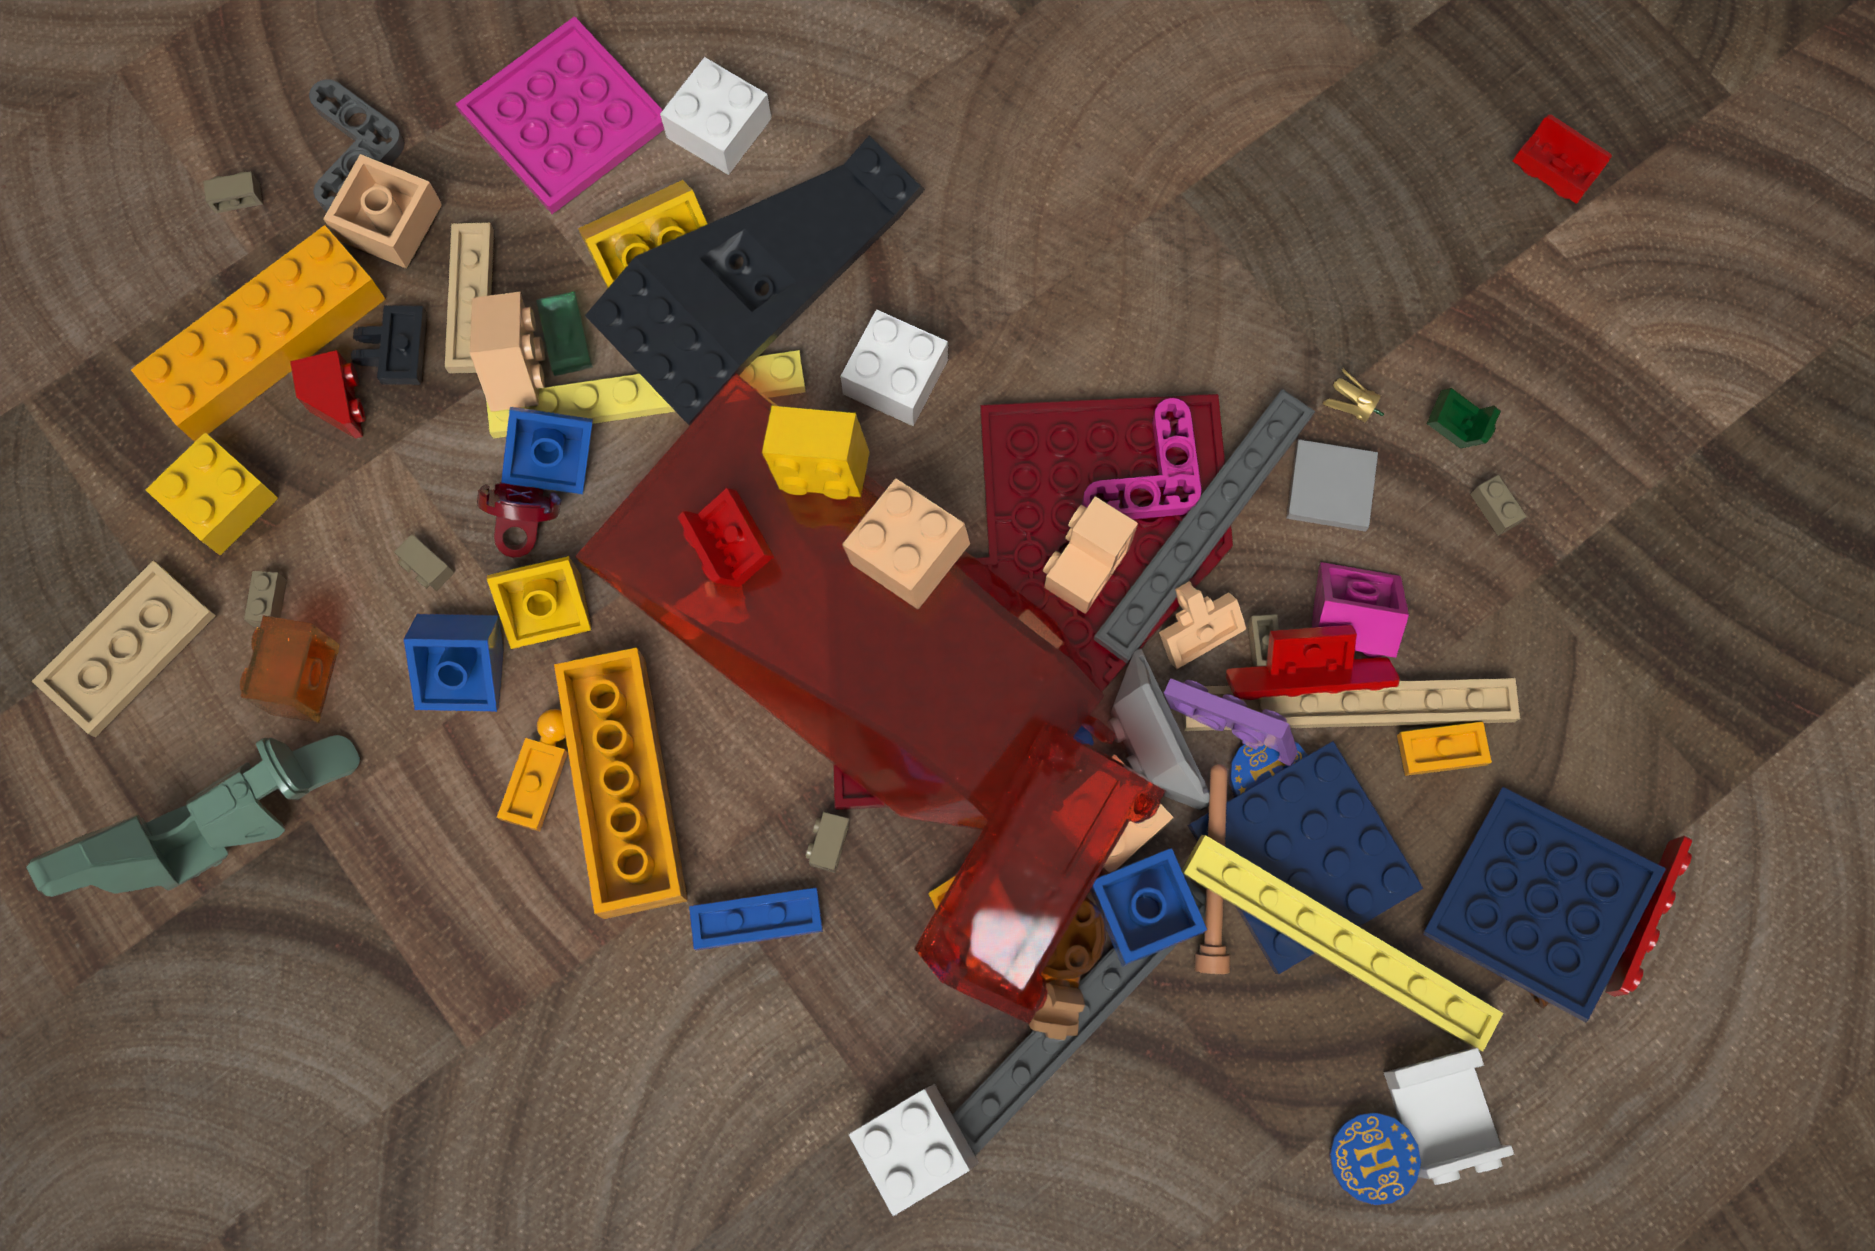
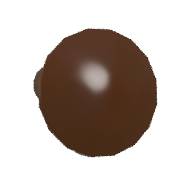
(1080, 944)

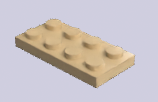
(123, 649)

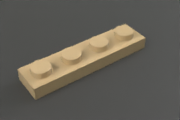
(468, 278)

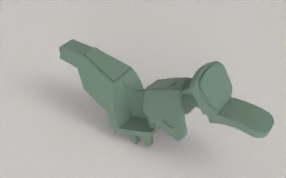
(194, 836)

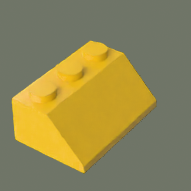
(641, 227)

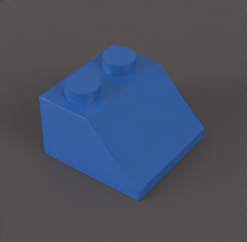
(455, 662)

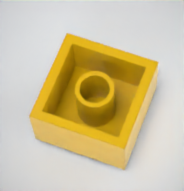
(816, 451)
(211, 494)

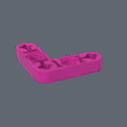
(1169, 475)

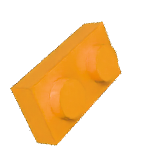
(1444, 748)

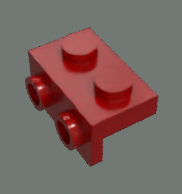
(1562, 158)
(726, 539)

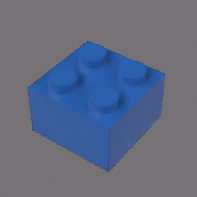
(1147, 907)

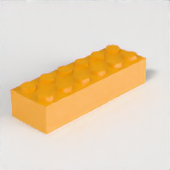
(256, 332)
(620, 784)

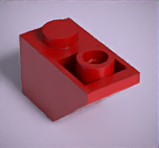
(326, 389)

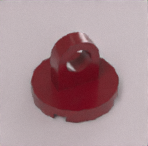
(518, 508)

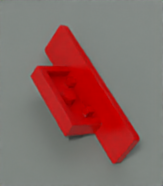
(1312, 663)
(1628, 973)

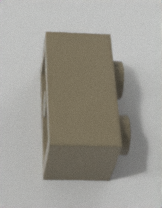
(232, 192)
(1498, 505)
(422, 561)
(264, 597)
(1259, 630)
(829, 842)

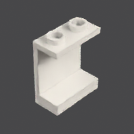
(1447, 1115)

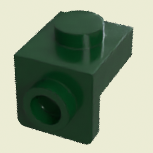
(1462, 420)

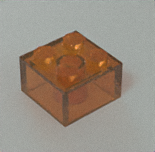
(289, 669)

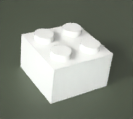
(716, 115)
(894, 367)
(913, 1149)

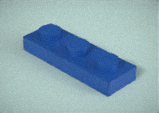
(755, 919)

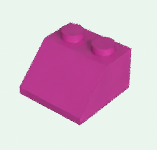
(1367, 601)

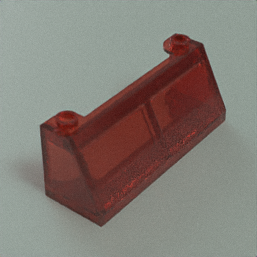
(1033, 871)

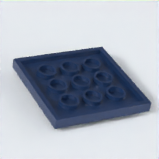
(1320, 838)
(1544, 903)

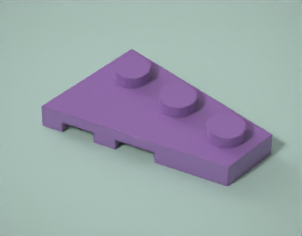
(1246, 724)

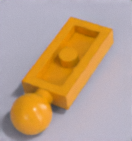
(535, 774)

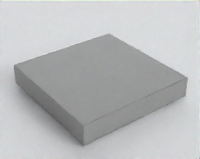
(1332, 485)

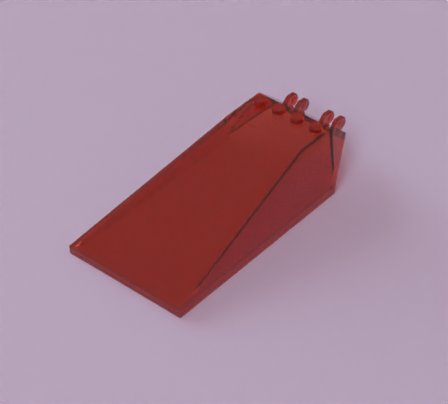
(900, 698)

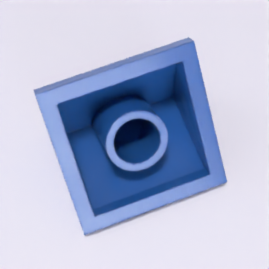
(546, 450)

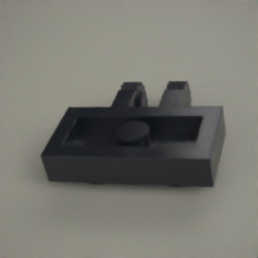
(400, 345)

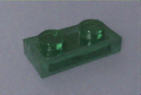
(564, 333)

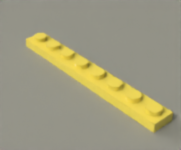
(634, 397)
(1341, 942)

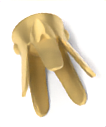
(1364, 399)

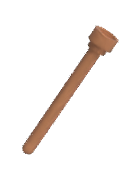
(1212, 954)

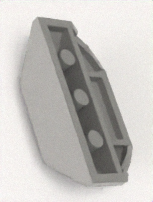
(1153, 737)

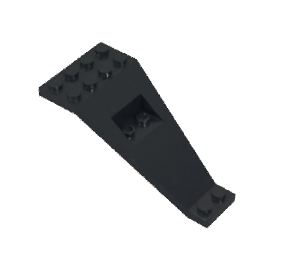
(699, 321)

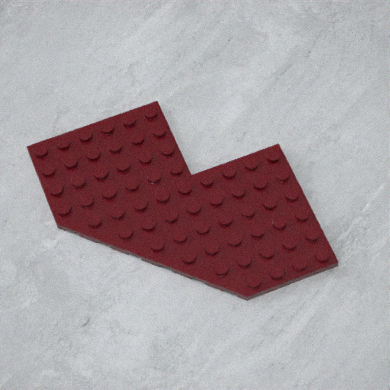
(1035, 480)

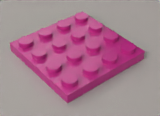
(562, 114)

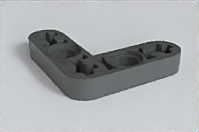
(363, 135)

